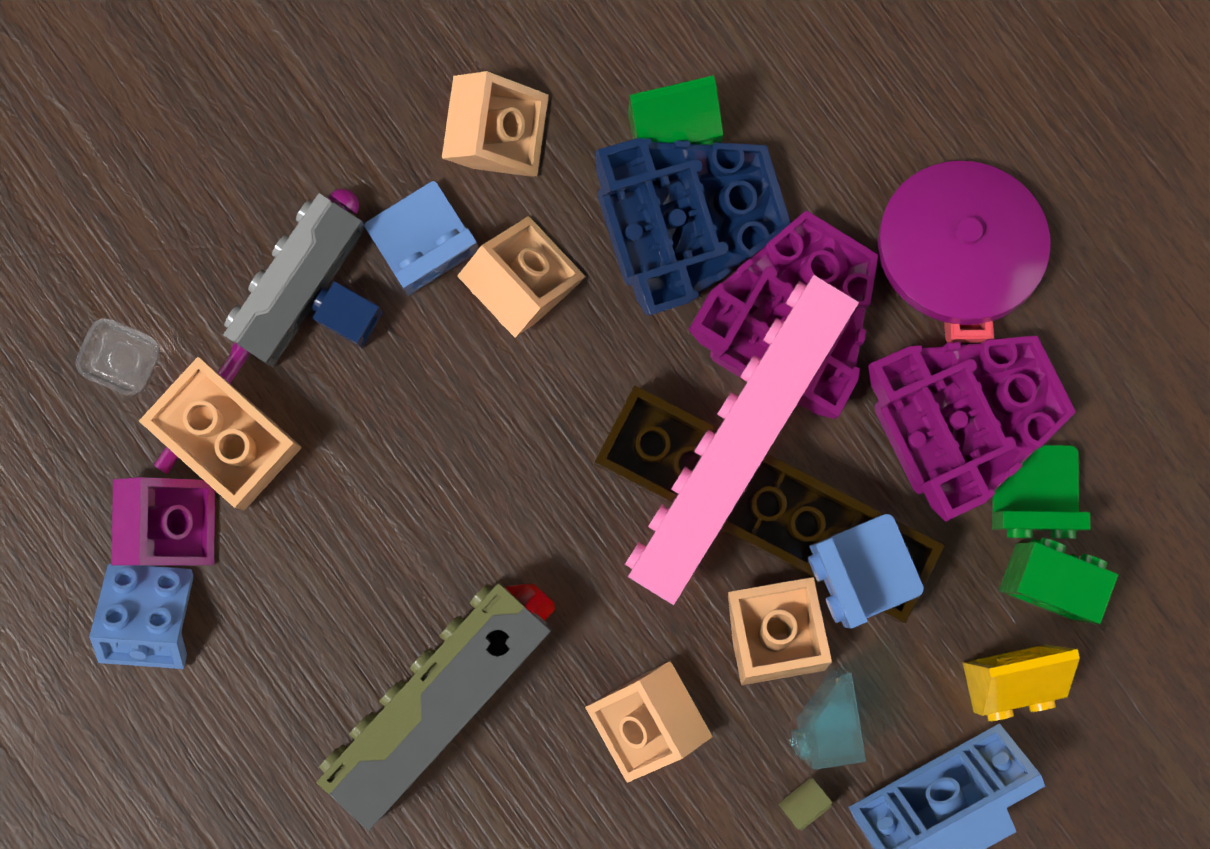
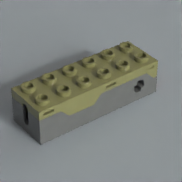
(436, 701)

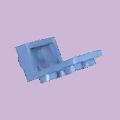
(865, 570)

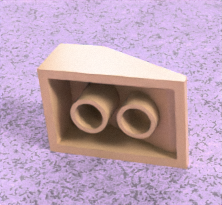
(220, 434)

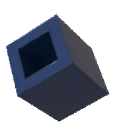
(346, 314)

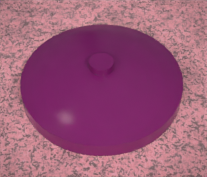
(964, 242)

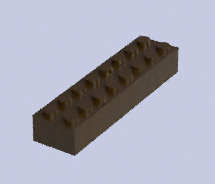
(777, 511)

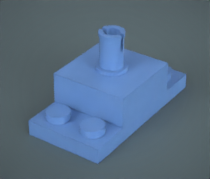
(953, 799)

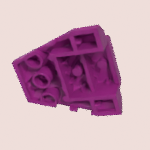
(750, 300)
(967, 415)

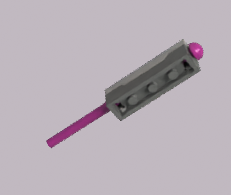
(290, 285)

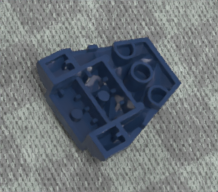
(686, 213)

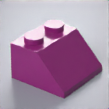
(162, 522)

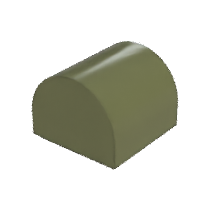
(805, 804)

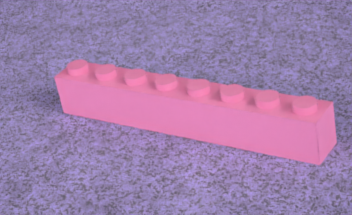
(742, 440)

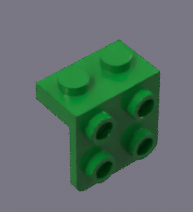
(1042, 496)

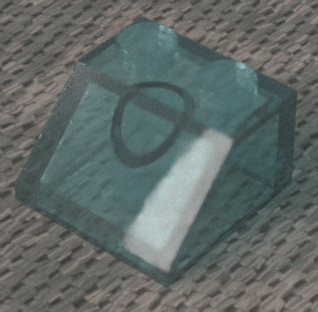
(830, 725)

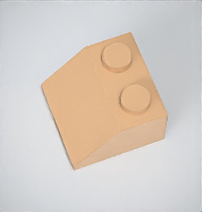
(495, 124)
(520, 275)
(778, 631)
(649, 722)

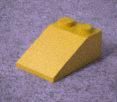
(1020, 679)

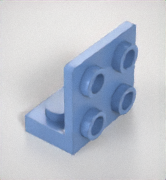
(421, 237)
(142, 616)

